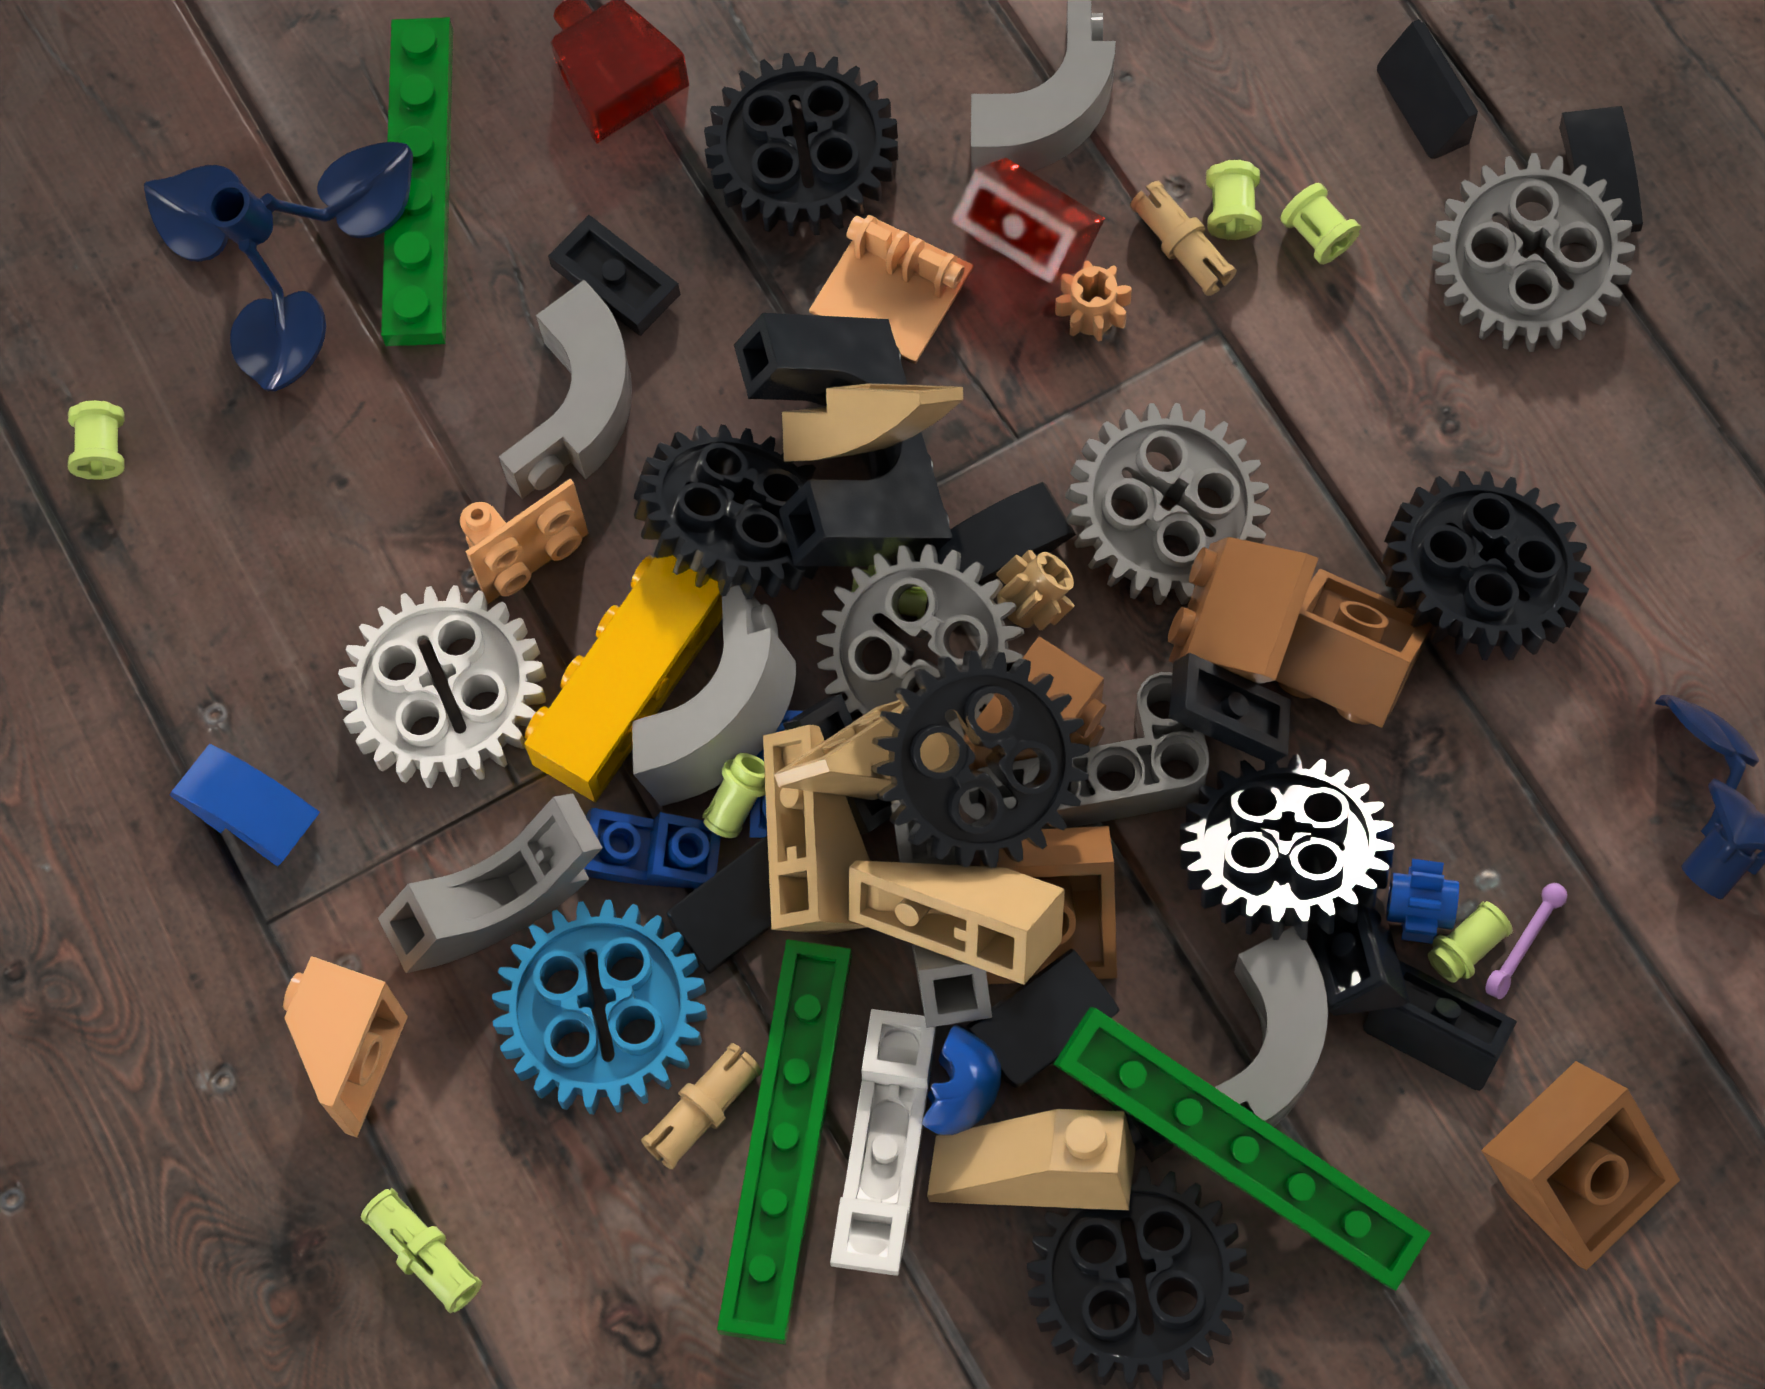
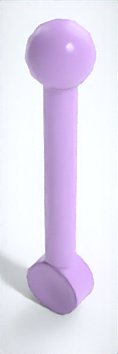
(1499, 981)

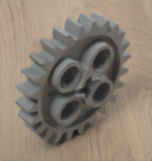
(1573, 217)
(1198, 461)
(953, 601)

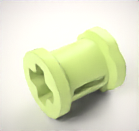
(1233, 200)
(1320, 223)
(96, 440)

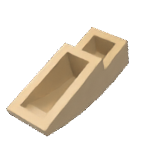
(864, 419)

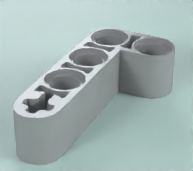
(1137, 758)

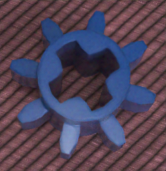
(1422, 901)

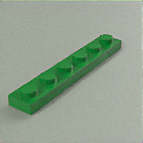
(418, 242)
(785, 1143)
(1242, 1148)

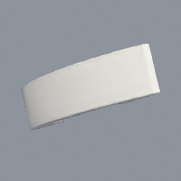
(884, 1144)

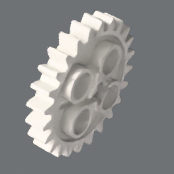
(388, 708)

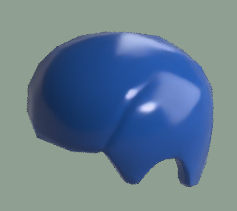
(971, 1088)

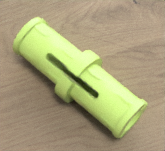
(421, 1250)

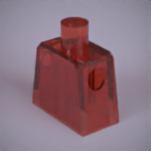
(614, 64)

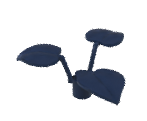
(207, 204)
(1729, 849)

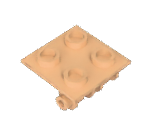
(894, 279)
(509, 552)

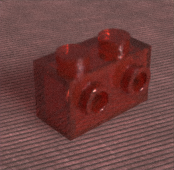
(1027, 220)

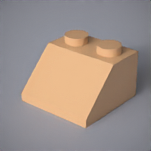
(344, 1036)

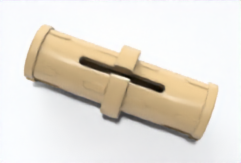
(1183, 238)
(701, 1106)

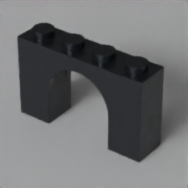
(845, 519)

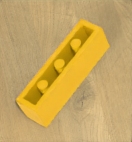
(624, 676)

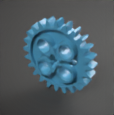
(543, 1018)

